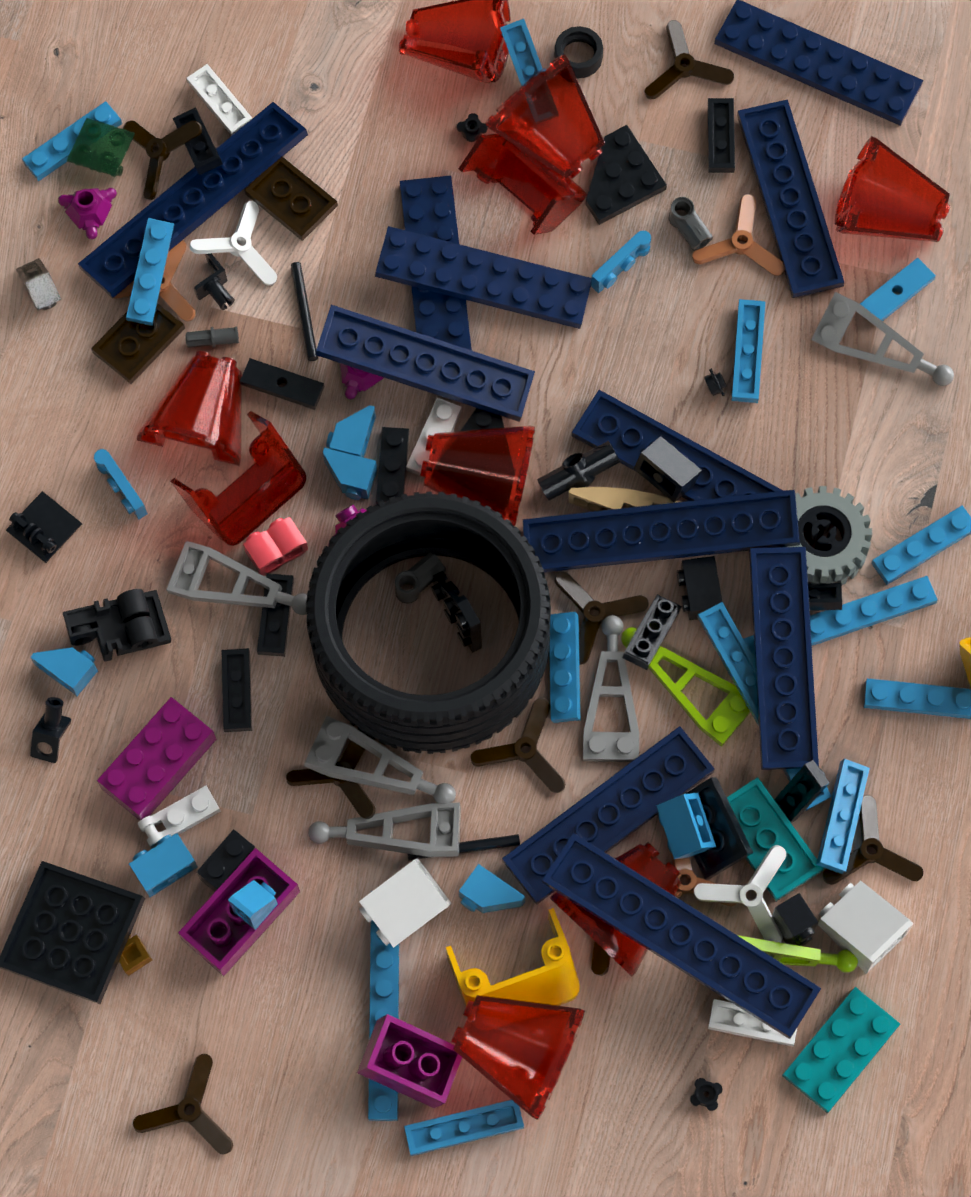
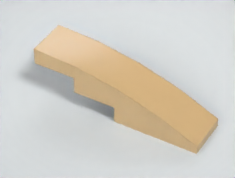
(613, 498)

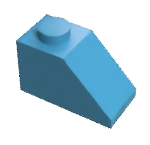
(353, 432)
(351, 472)
(67, 667)
(488, 892)
(253, 903)

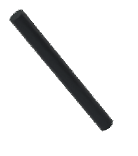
(304, 311)
(481, 844)

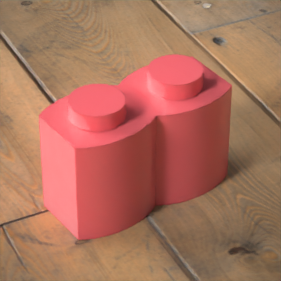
(275, 546)

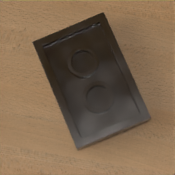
(291, 198)
(133, 346)

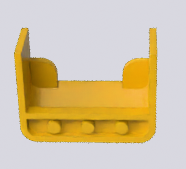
(549, 984)

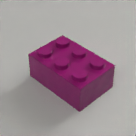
(410, 1061)

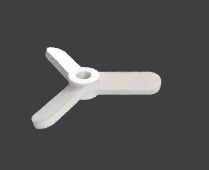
(246, 251)
(758, 883)

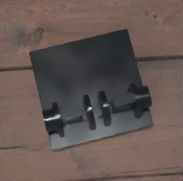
(43, 526)

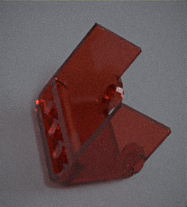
(526, 178)
(253, 495)

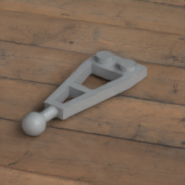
(836, 321)
(192, 567)
(330, 744)
(611, 745)
(443, 832)

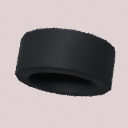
(584, 35)

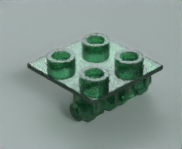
(101, 147)

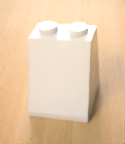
(404, 903)
(864, 924)

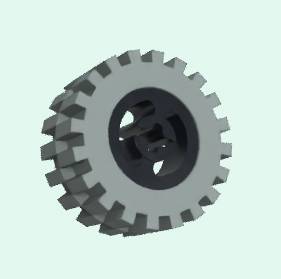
(832, 559)

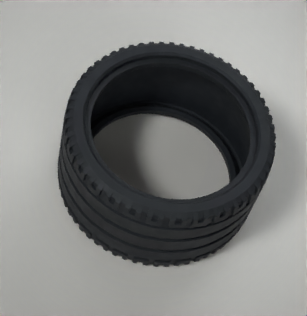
(410, 529)

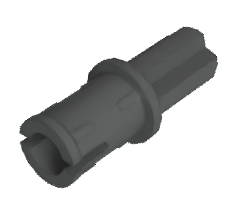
(212, 337)

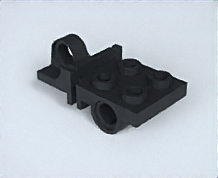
(123, 624)

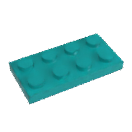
(768, 826)
(841, 1050)

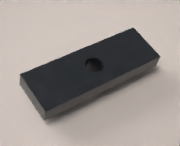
(268, 378)
(651, 632)

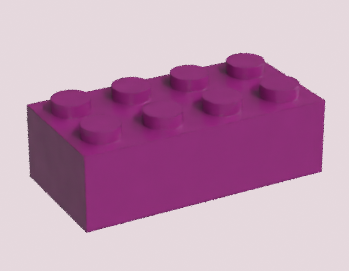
(157, 759)
(221, 934)

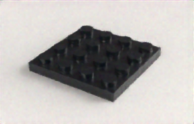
(71, 932)

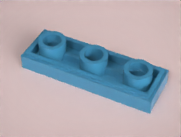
(906, 283)

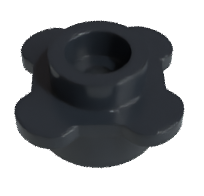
(472, 134)
(715, 383)
(698, 1097)

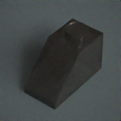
(39, 284)

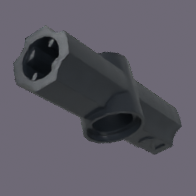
(578, 470)

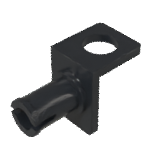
(214, 284)
(50, 730)

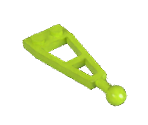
(726, 716)
(804, 956)

